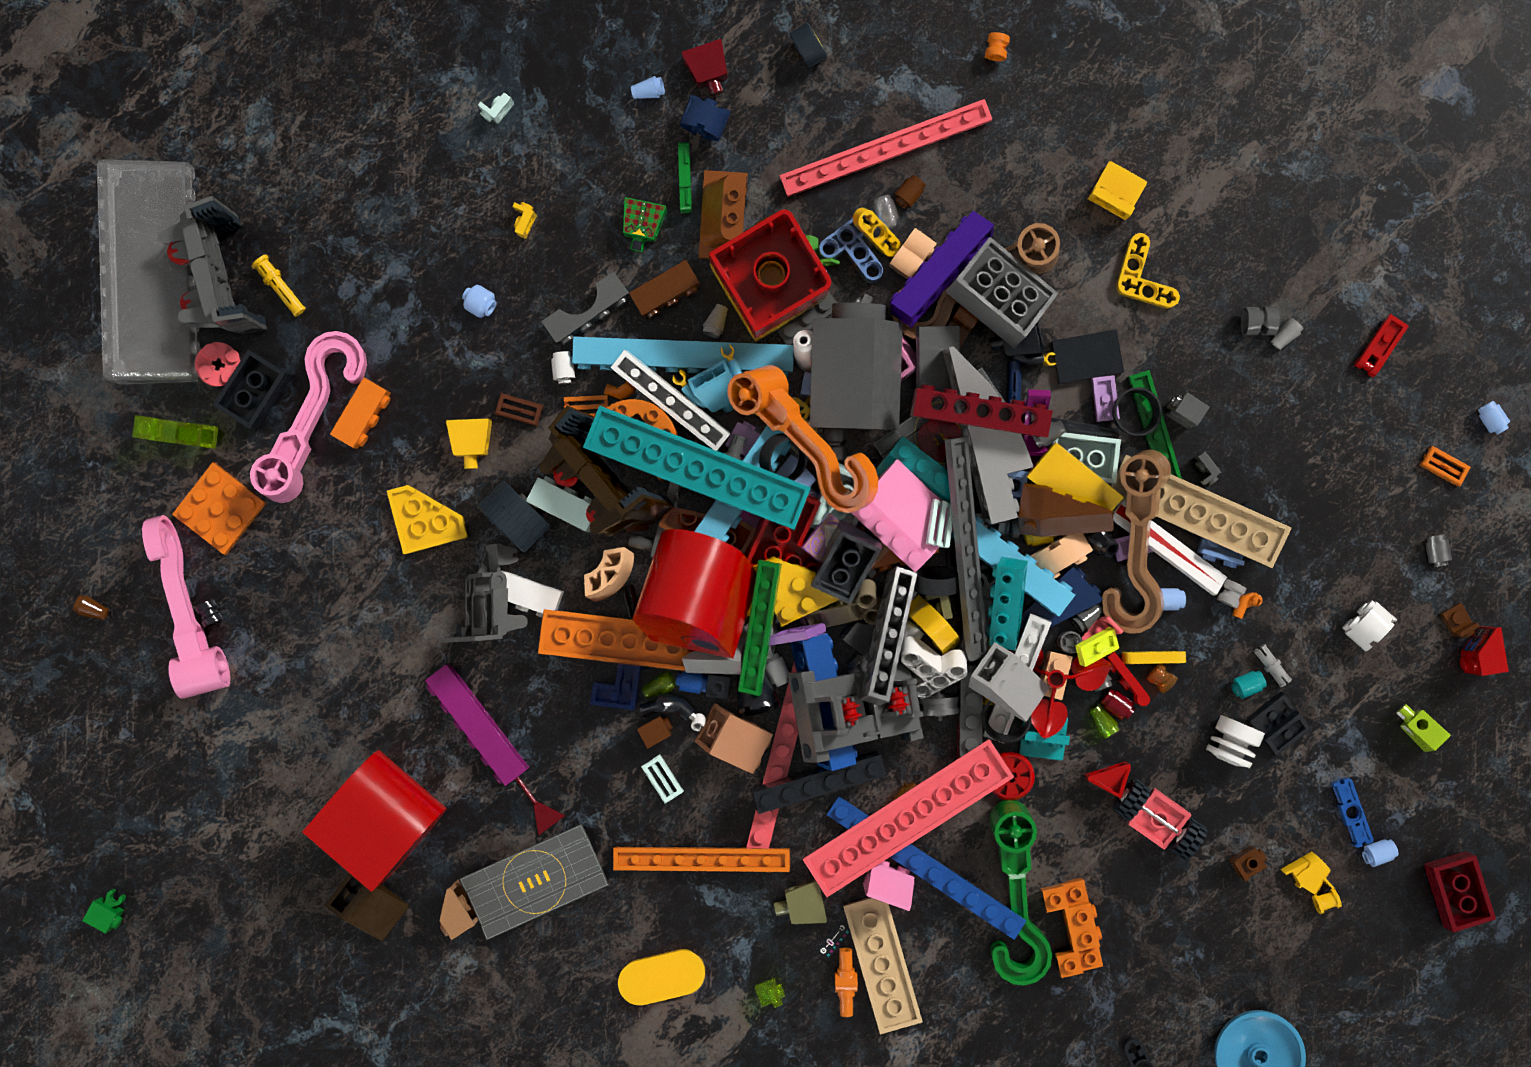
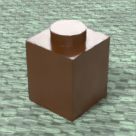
(655, 731)

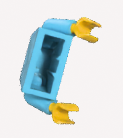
(711, 386)

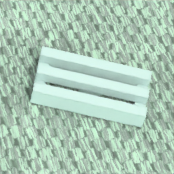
(948, 526)
(652, 762)

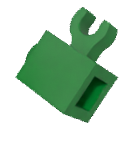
(105, 913)

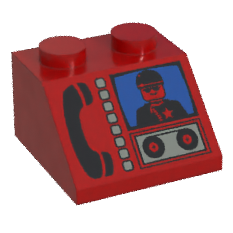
(1484, 652)

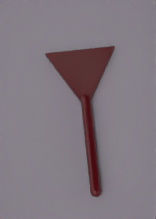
(544, 815)

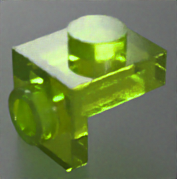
(770, 992)

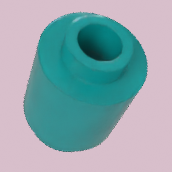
(1248, 684)

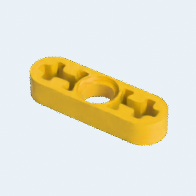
(885, 233)
(1154, 657)

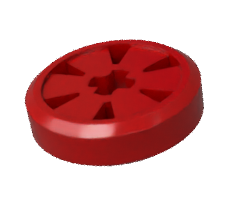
(1022, 781)

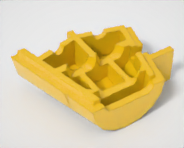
(1309, 872)

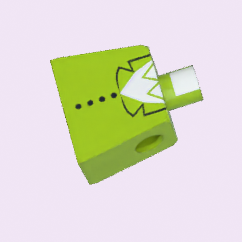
(1428, 735)

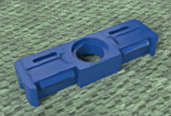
(1347, 797)

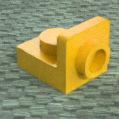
(524, 223)

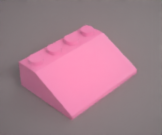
(902, 515)

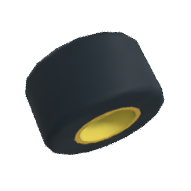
(808, 44)

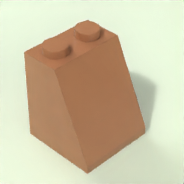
(733, 738)

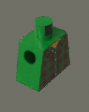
(642, 222)

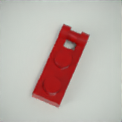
(1381, 345)
(1127, 680)

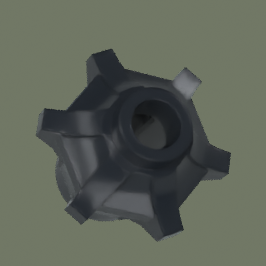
(1103, 543)

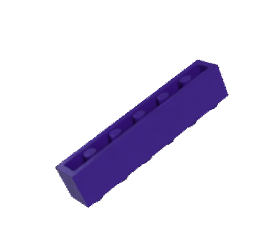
(941, 268)

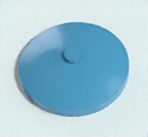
(1259, 1040)

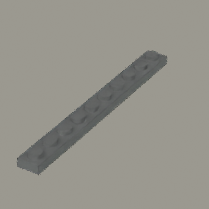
(966, 547)

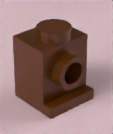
(1241, 862)

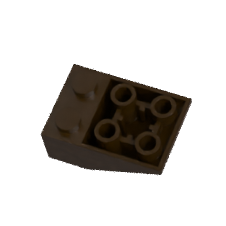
(367, 910)

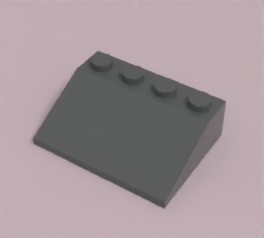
(1002, 292)

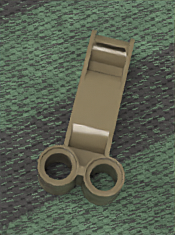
(864, 606)

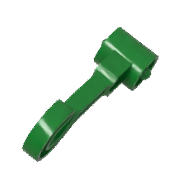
(1015, 835)

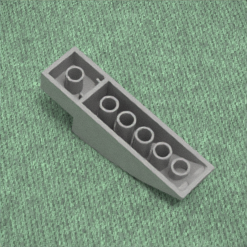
(990, 451)

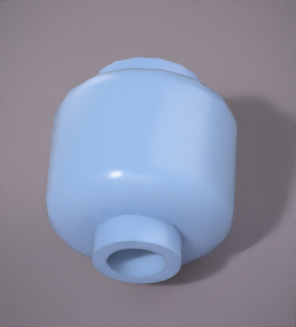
(479, 301)

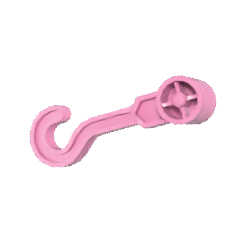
(279, 472)
(198, 666)

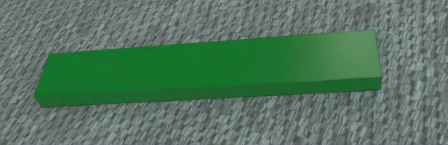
(1158, 438)
(759, 627)

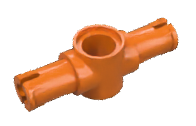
(846, 982)

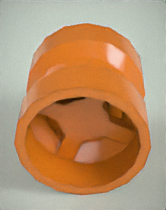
(997, 46)

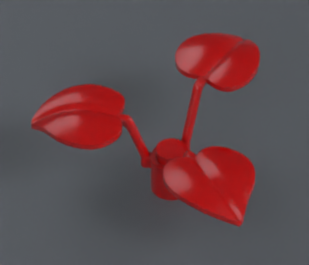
(1050, 715)

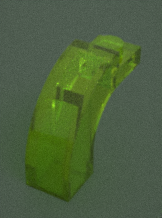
(175, 432)

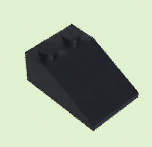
(846, 562)

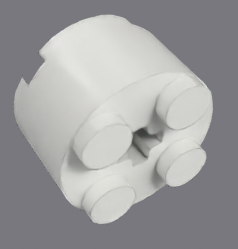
(1370, 625)

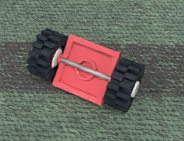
(1160, 819)

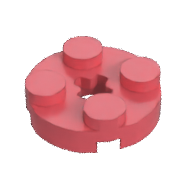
(210, 353)

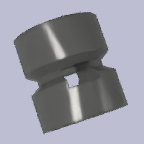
(1257, 320)

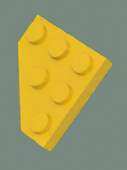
(423, 521)
(795, 594)

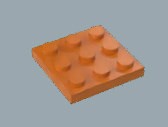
(219, 508)

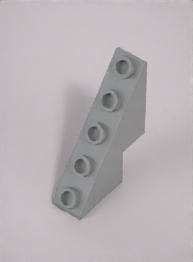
(708, 663)

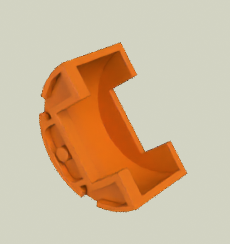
(648, 412)

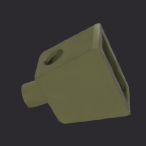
(803, 903)

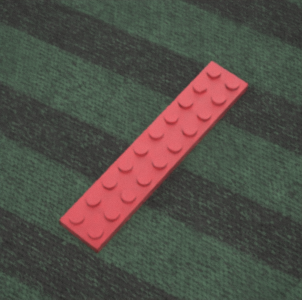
(908, 817)

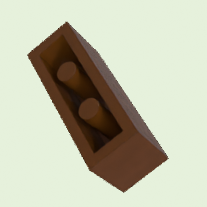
(665, 289)

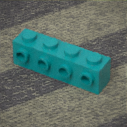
(1007, 602)

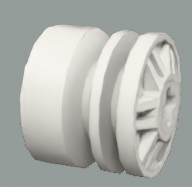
(1235, 741)

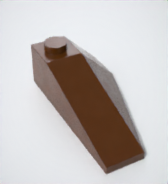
(1053, 514)

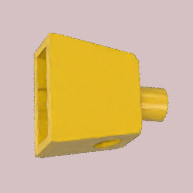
(469, 439)

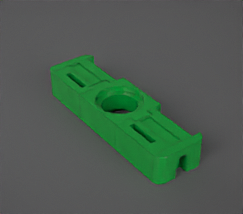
(684, 177)

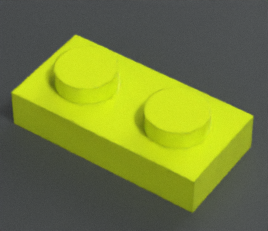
(1097, 646)

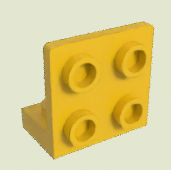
(1117, 190)

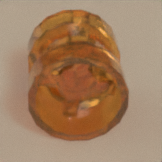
(1161, 678)

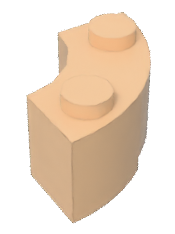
(1063, 553)
(609, 575)

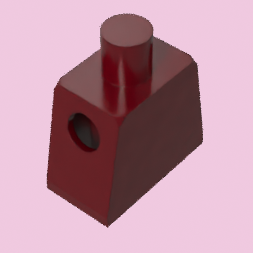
(707, 65)

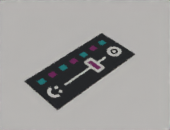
(834, 940)

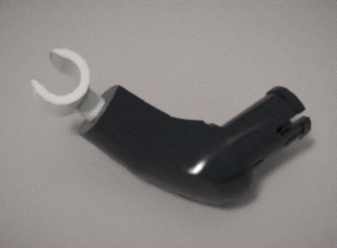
(673, 704)

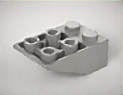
(1008, 682)

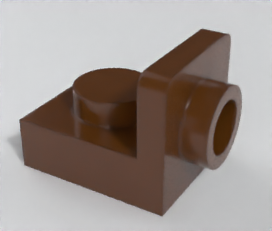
(1459, 621)

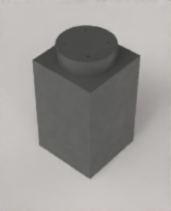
(856, 369)

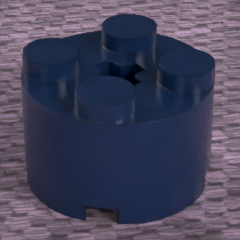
(704, 118)

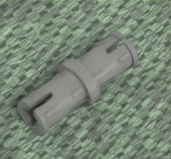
(1272, 665)

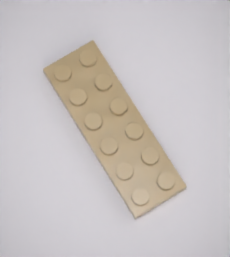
(882, 964)

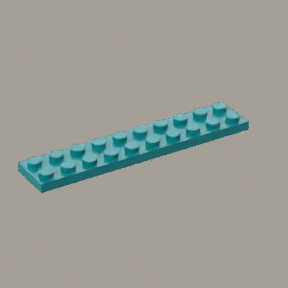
(696, 467)

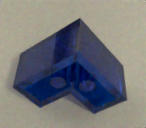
(620, 694)

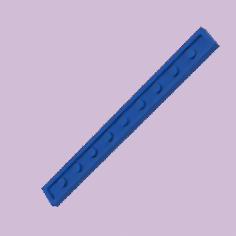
(940, 876)

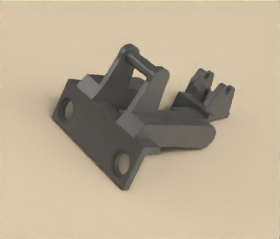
(488, 599)

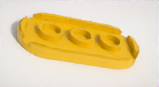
(661, 977)

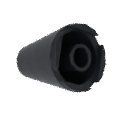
(755, 705)

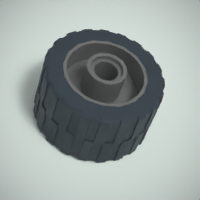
(513, 516)

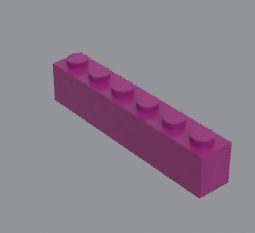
(477, 724)

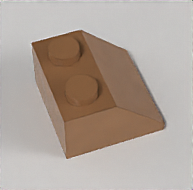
(457, 911)

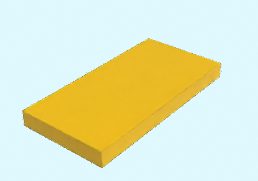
(1070, 476)

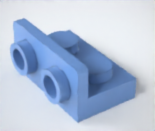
(1213, 551)

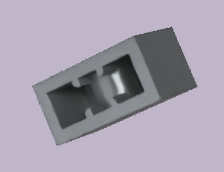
(1186, 410)

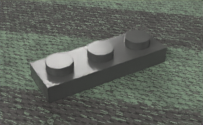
(805, 320)

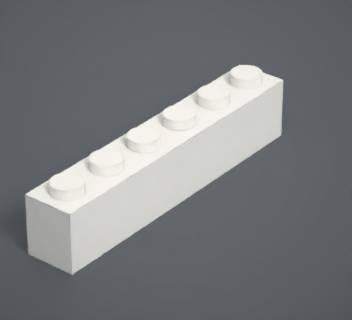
(670, 400)

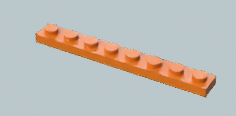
(701, 859)

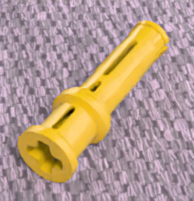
(273, 278)

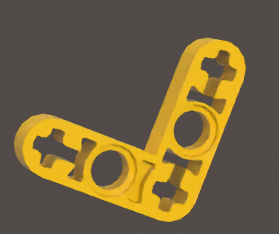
(1134, 277)

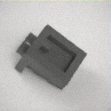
(1206, 465)

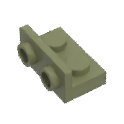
(941, 605)

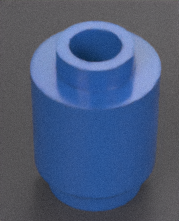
(692, 682)

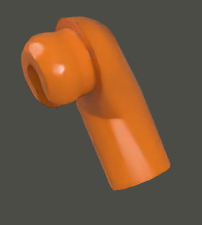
(621, 392)
(1246, 601)

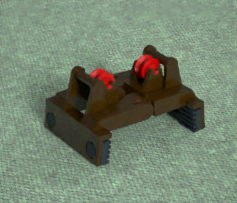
(614, 505)

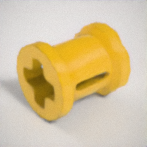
(1326, 901)

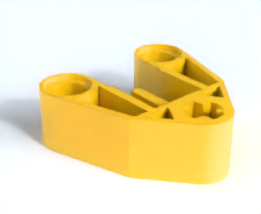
(933, 625)

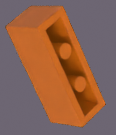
(361, 414)

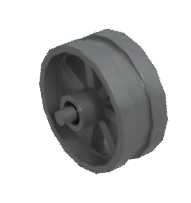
(939, 705)

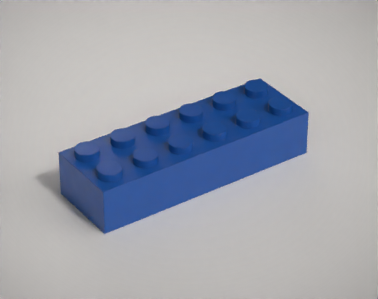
(817, 656)

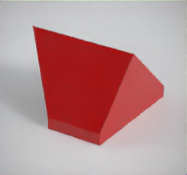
(1111, 778)

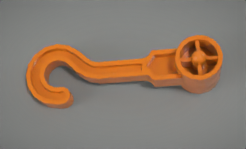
(766, 394)

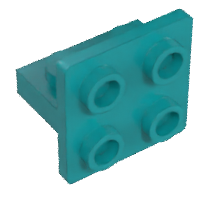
(1050, 748)

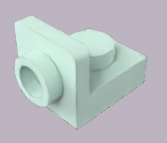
(499, 109)

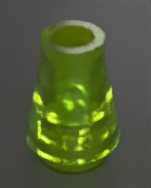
(659, 685)
(1104, 722)

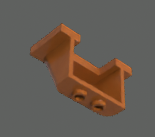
(721, 209)

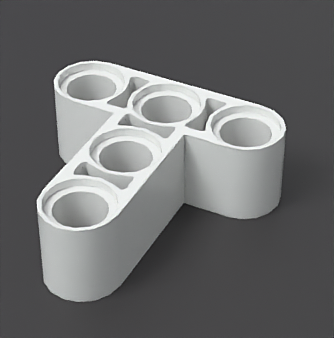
(930, 668)

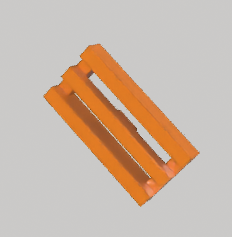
(587, 398)
(1429, 457)

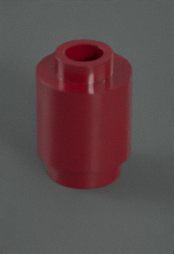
(1118, 704)

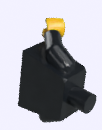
(1028, 351)

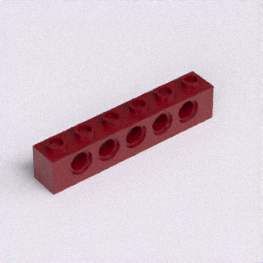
(1038, 426)

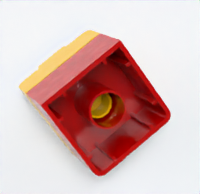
(770, 274)

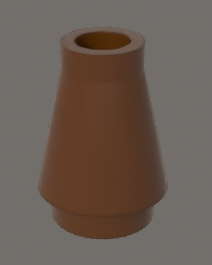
(90, 608)

